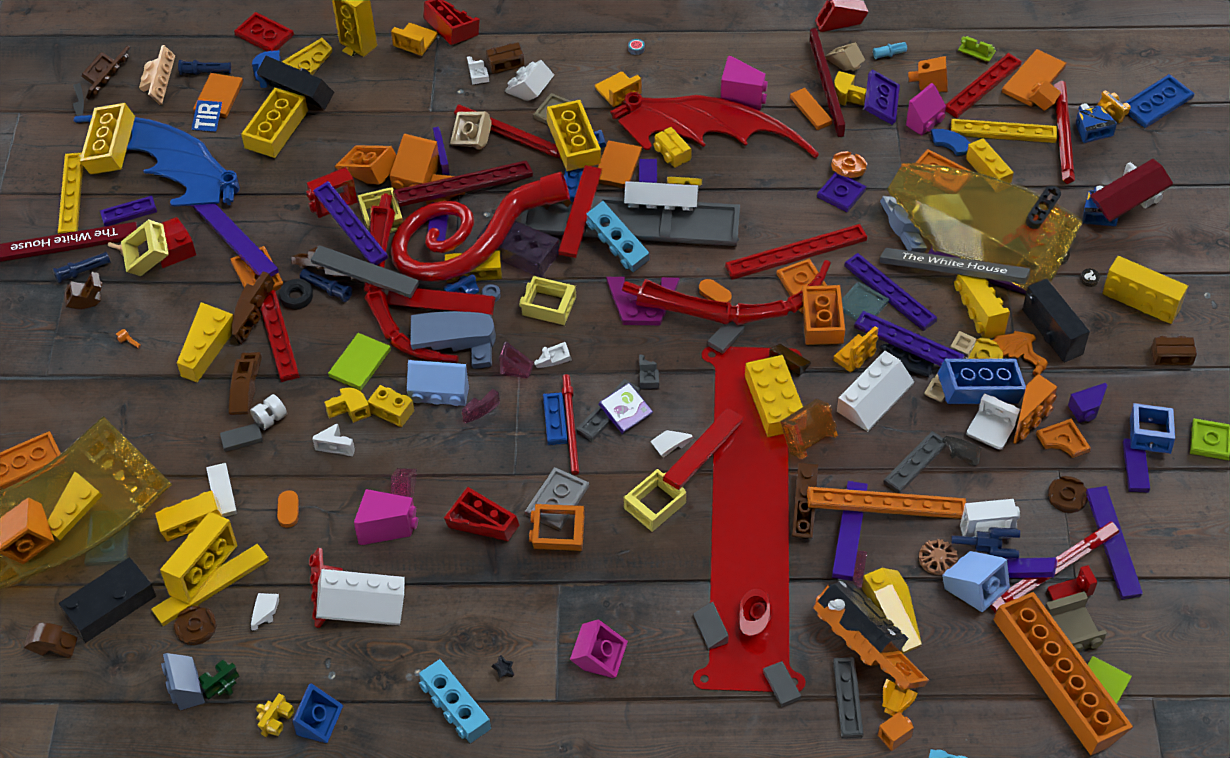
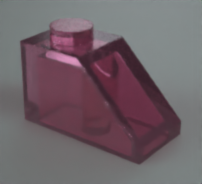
(403, 482)

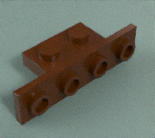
(100, 70)

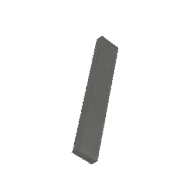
(365, 271)

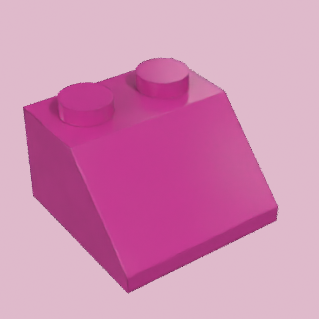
(925, 110)
(599, 649)

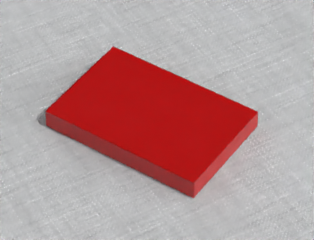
(264, 32)

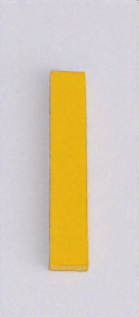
(1004, 130)
(70, 193)
(221, 578)

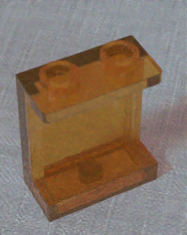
(808, 427)

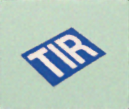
(206, 115)

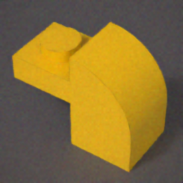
(847, 91)
(349, 401)

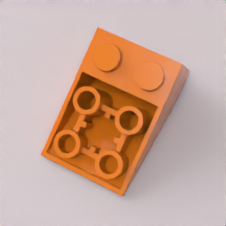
(1035, 405)

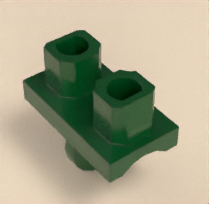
(221, 681)

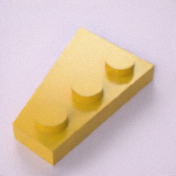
(72, 505)

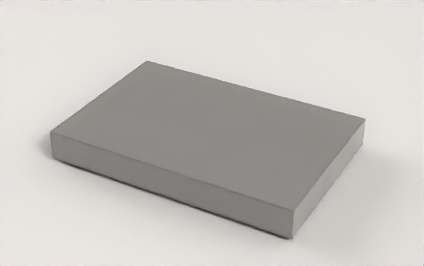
(558, 489)

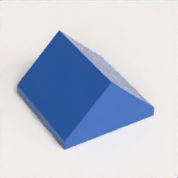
(316, 715)

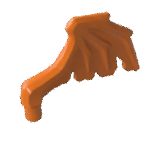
(1019, 345)

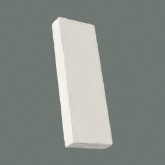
(221, 487)

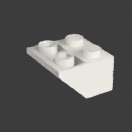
(529, 81)

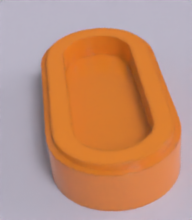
(713, 291)
(288, 509)

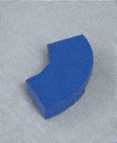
(950, 140)

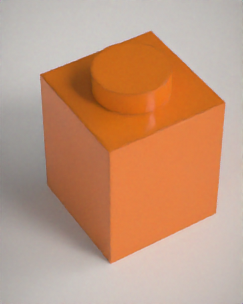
(1044, 94)
(895, 731)

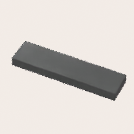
(598, 420)
(915, 462)
(848, 698)

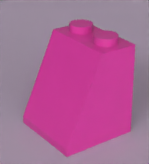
(743, 84)
(384, 517)

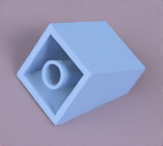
(978, 579)

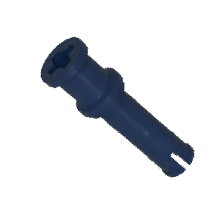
(198, 67)
(73, 270)
(332, 287)

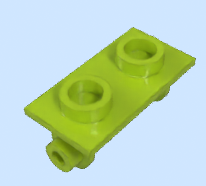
(982, 50)

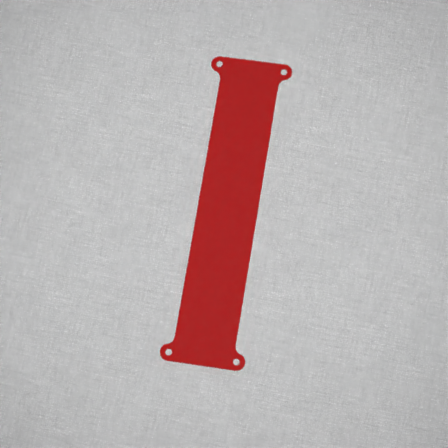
(747, 533)

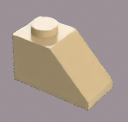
(846, 57)

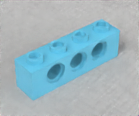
(603, 214)
(439, 674)

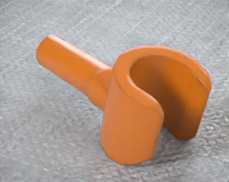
(123, 335)

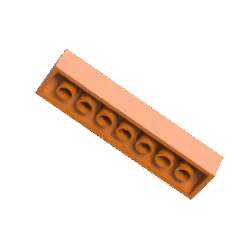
(1062, 673)

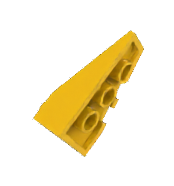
(893, 598)

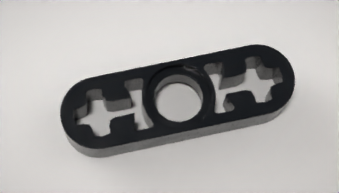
(1043, 213)

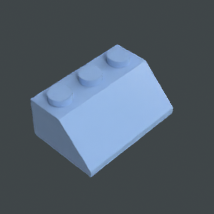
(437, 382)

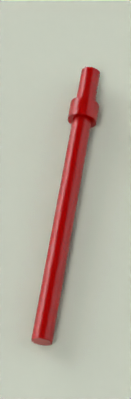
(567, 392)

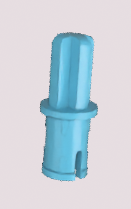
(889, 50)

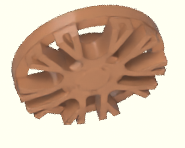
(937, 556)

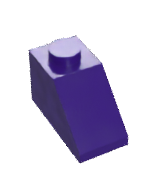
(1087, 402)

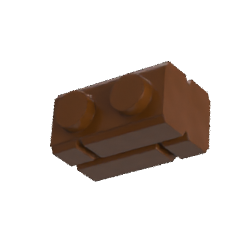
(505, 58)
(1173, 350)

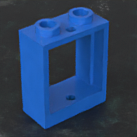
(1141, 438)

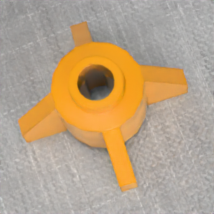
(896, 699)

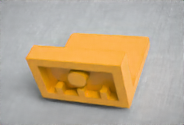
(413, 38)
(618, 86)
(857, 350)

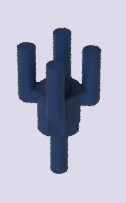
(991, 541)

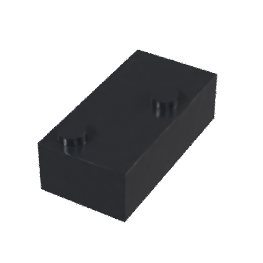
(296, 81)
(1055, 320)
(107, 599)

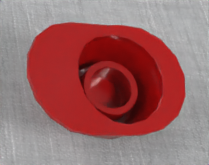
(755, 612)

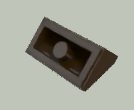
(793, 361)

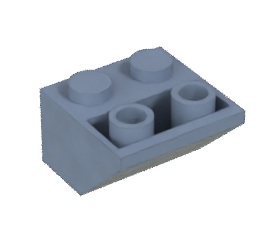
(182, 680)

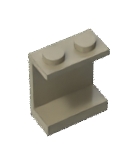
(1076, 621)

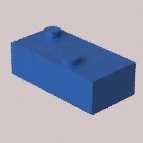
(969, 379)

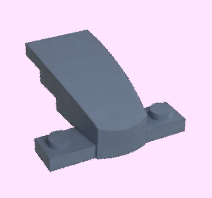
(902, 225)
(457, 331)

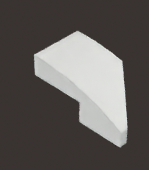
(477, 71)
(553, 356)
(670, 440)
(264, 609)

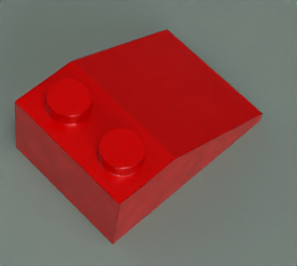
(178, 243)

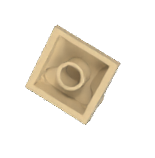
(471, 129)

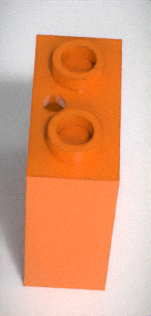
(558, 544)

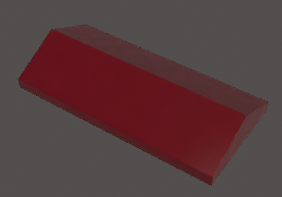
(1132, 189)

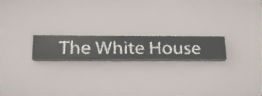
(955, 265)

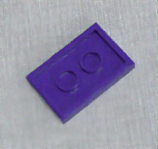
(882, 97)

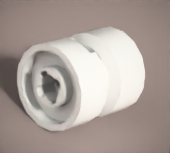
(273, 407)

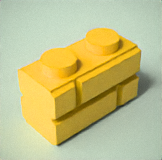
(672, 147)

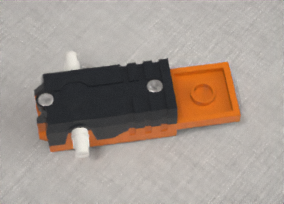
(868, 632)

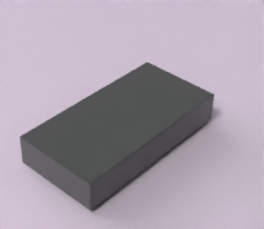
(725, 336)
(241, 437)
(782, 683)

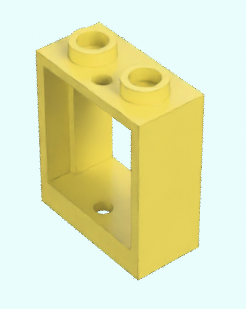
(369, 199)
(149, 231)
(549, 287)
(644, 514)

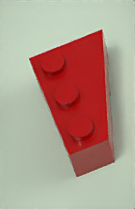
(449, 22)
(481, 516)

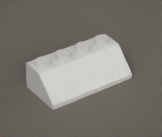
(661, 194)
(875, 391)
(360, 597)

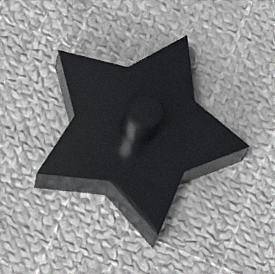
(503, 667)

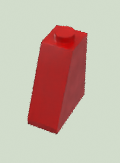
(841, 14)

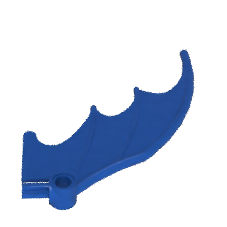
(182, 160)

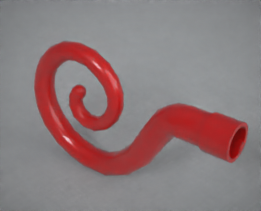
(547, 190)

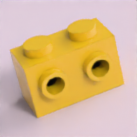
(391, 405)

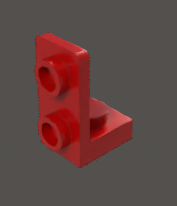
(1084, 582)

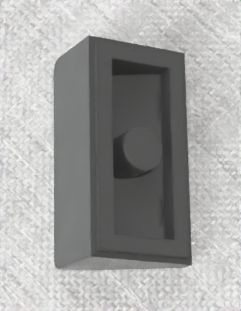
(711, 626)

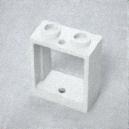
(988, 514)

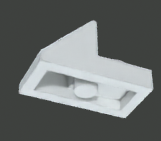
(331, 442)

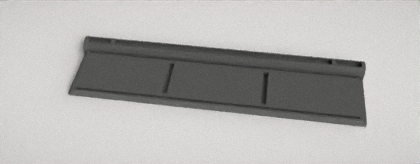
(704, 225)

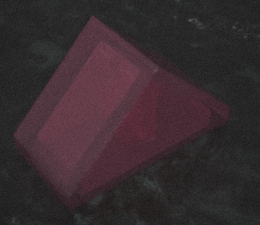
(514, 362)

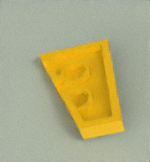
(311, 56)

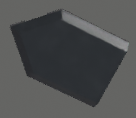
(910, 361)

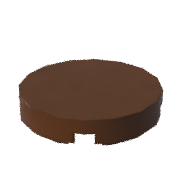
(1067, 494)
(195, 625)

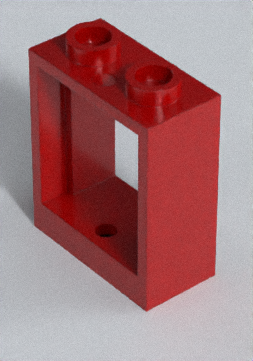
(337, 179)

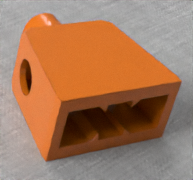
(930, 72)

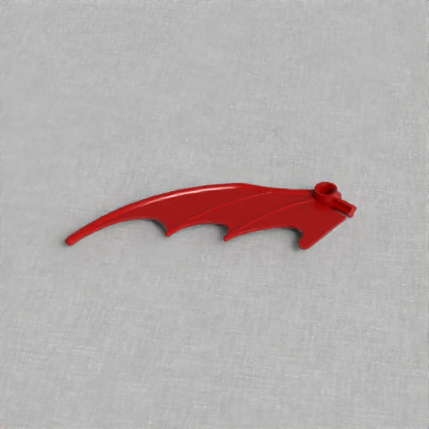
(696, 116)

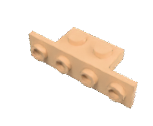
(157, 75)

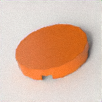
(848, 165)

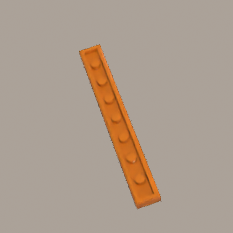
(885, 502)

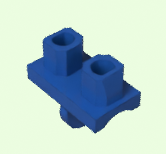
(464, 285)

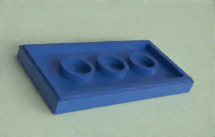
(1158, 100)

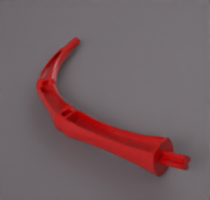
(380, 226)
(659, 297)

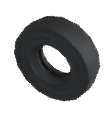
(296, 303)

